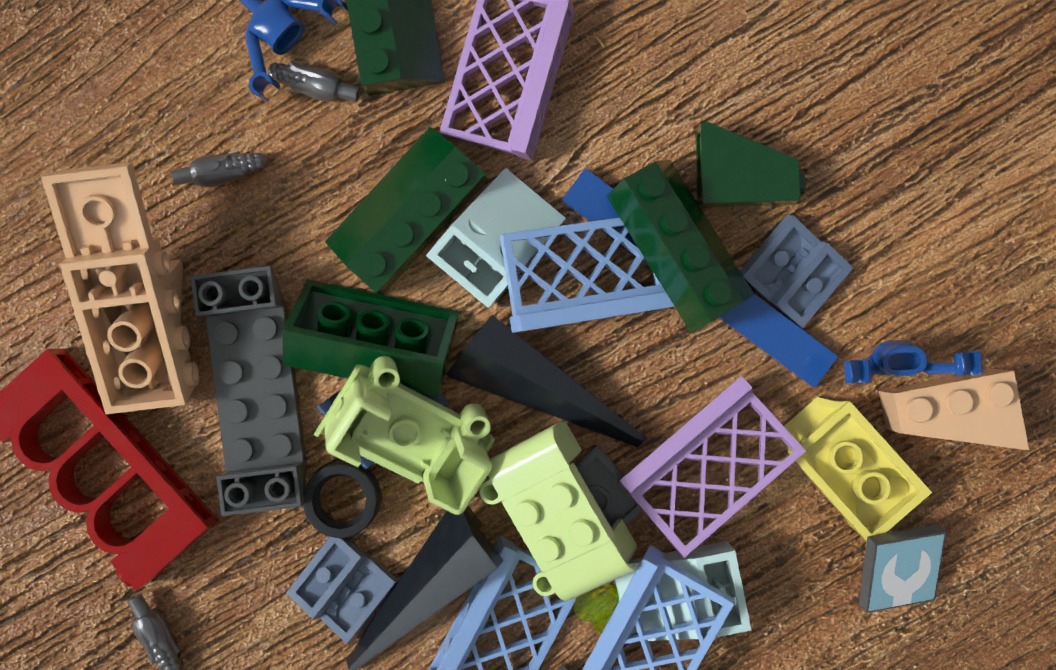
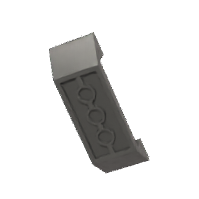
(253, 390)

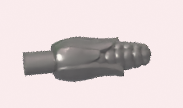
(313, 81)
(219, 169)
(154, 634)

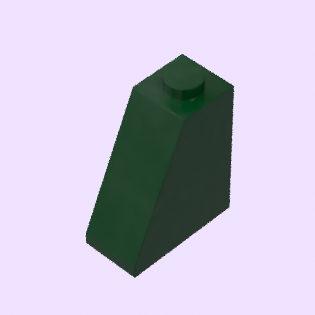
(743, 172)

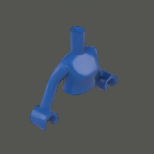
(279, 29)
(906, 359)

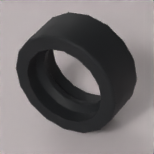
(324, 523)

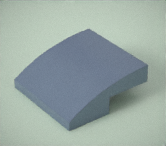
(795, 271)
(342, 587)

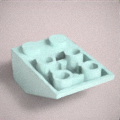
(472, 244)
(712, 564)

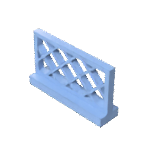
(582, 307)
(635, 601)
(481, 603)

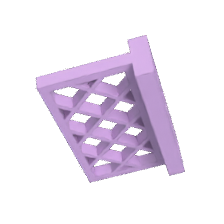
(536, 88)
(687, 440)

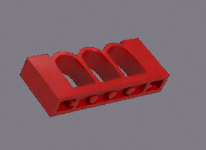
(40, 391)

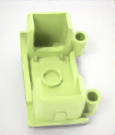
(409, 435)
(558, 515)

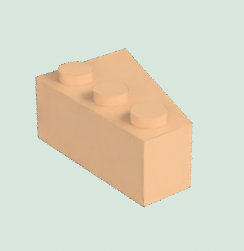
(959, 409)

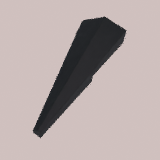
(517, 371)
(444, 568)

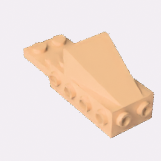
(121, 289)

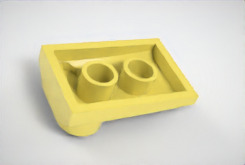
(855, 466)

